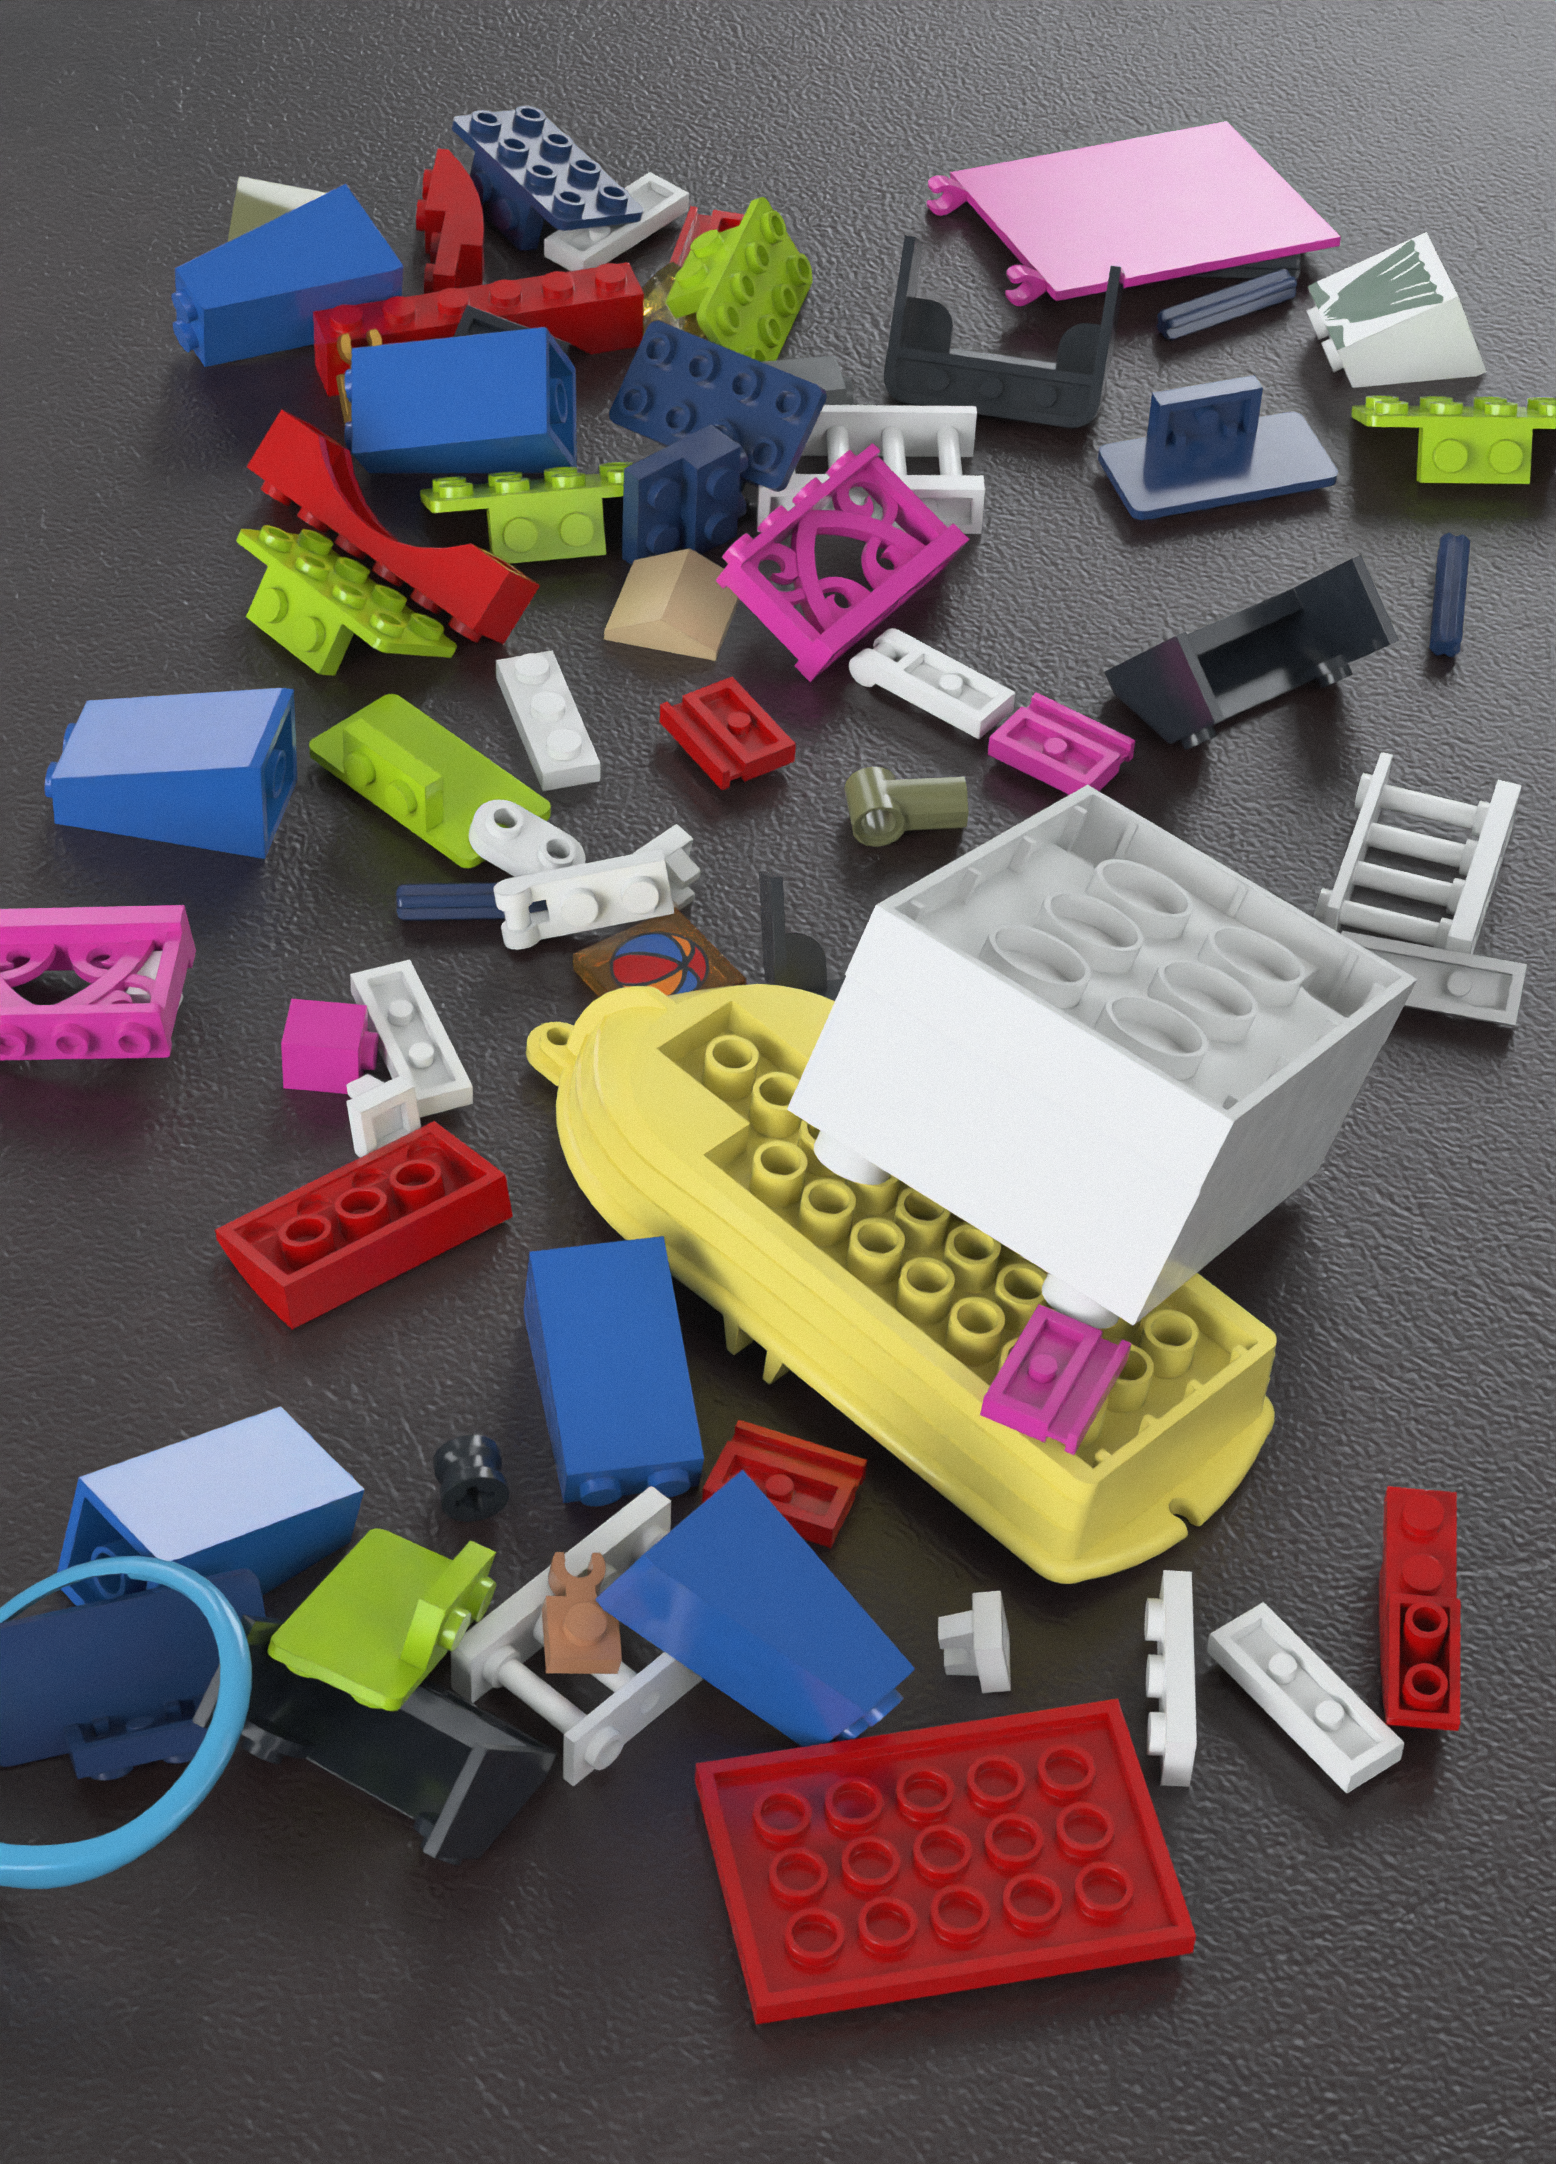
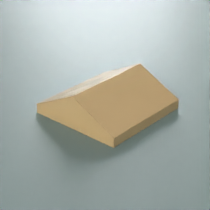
(673, 606)

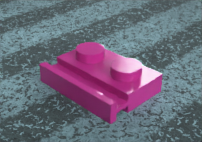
(1060, 746)
(1055, 1379)

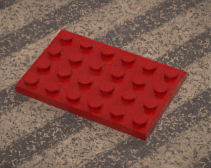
(941, 1860)

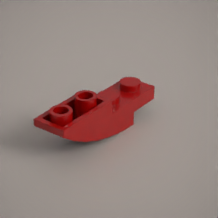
(452, 226)
(1420, 1609)

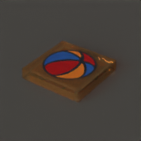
(659, 954)

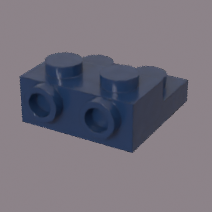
(683, 496)

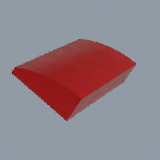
(365, 1223)

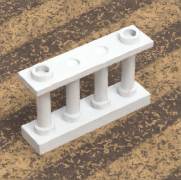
(897, 433)
(1475, 859)
(513, 1632)

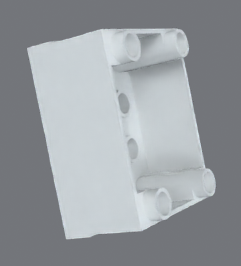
(1096, 1051)

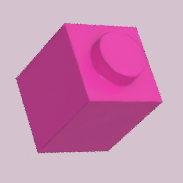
(326, 1045)

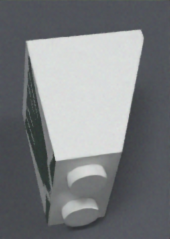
(1395, 319)

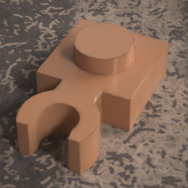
(575, 1627)

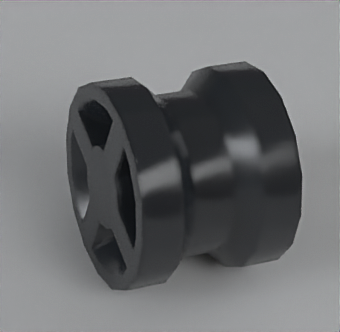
(470, 1478)

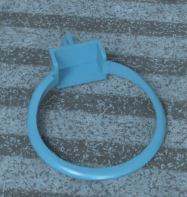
(85, 1860)

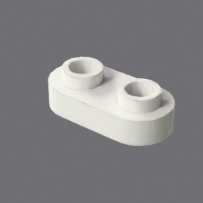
(523, 845)

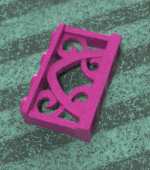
(831, 630)
(108, 951)

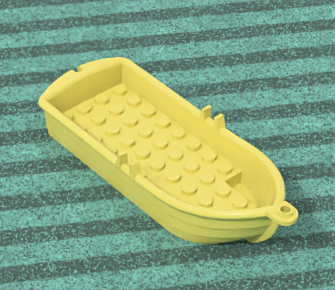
(883, 1293)

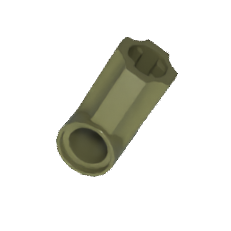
(887, 807)

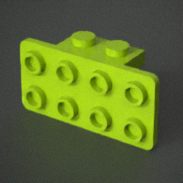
(744, 284)
(1466, 442)
(536, 516)
(319, 600)
(419, 774)
(385, 1617)

